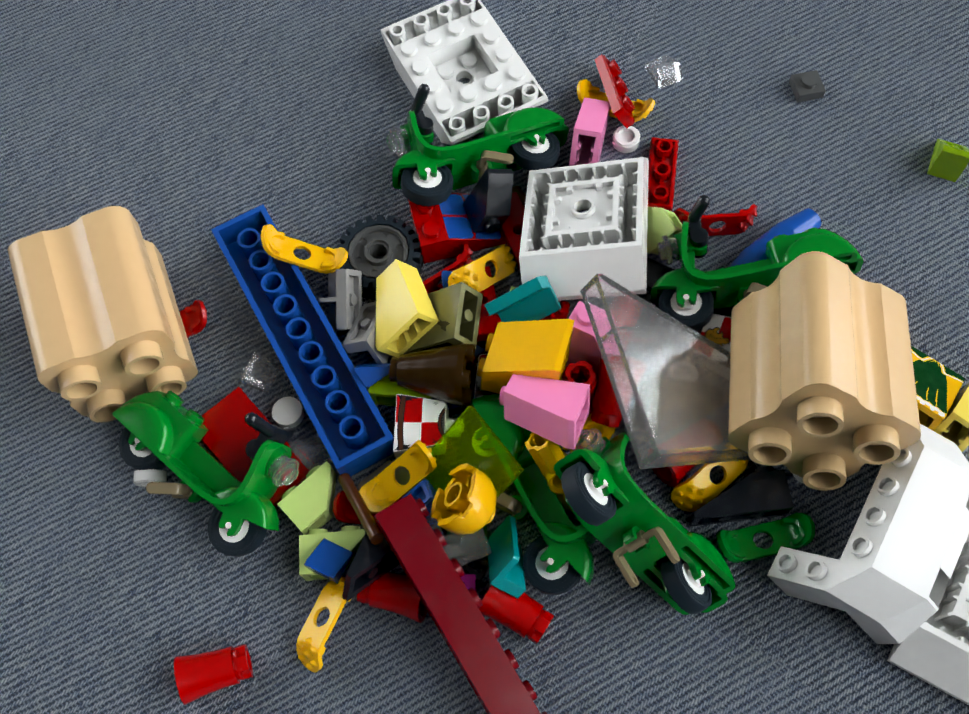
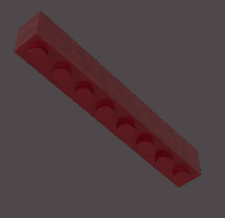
(455, 609)

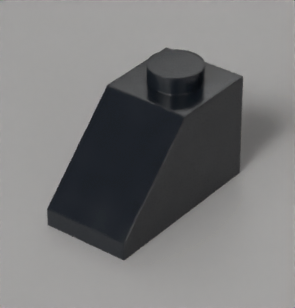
(490, 201)

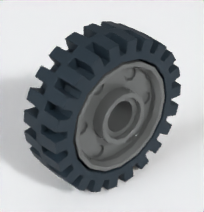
(379, 239)

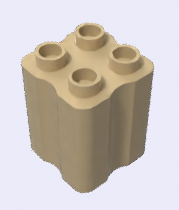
(100, 313)
(822, 373)

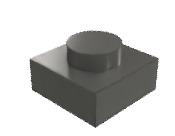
(807, 86)

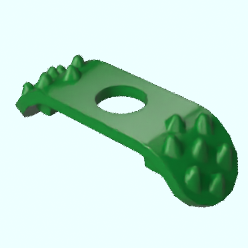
(788, 532)

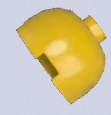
(465, 502)

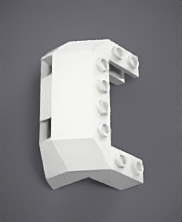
(899, 546)

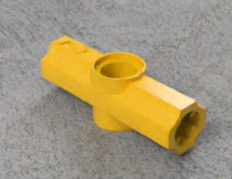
(546, 455)

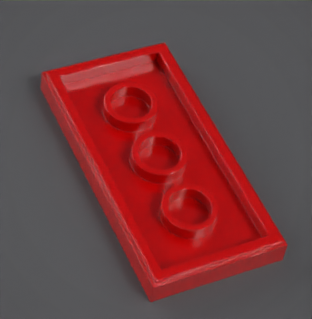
(230, 434)

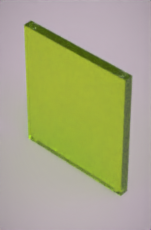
(473, 443)

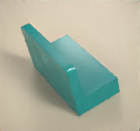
(527, 302)
(506, 559)

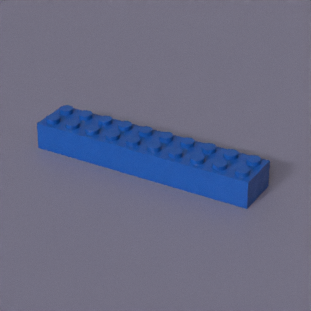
(306, 347)

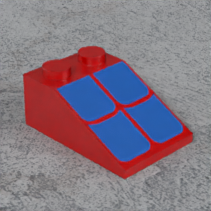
(446, 229)

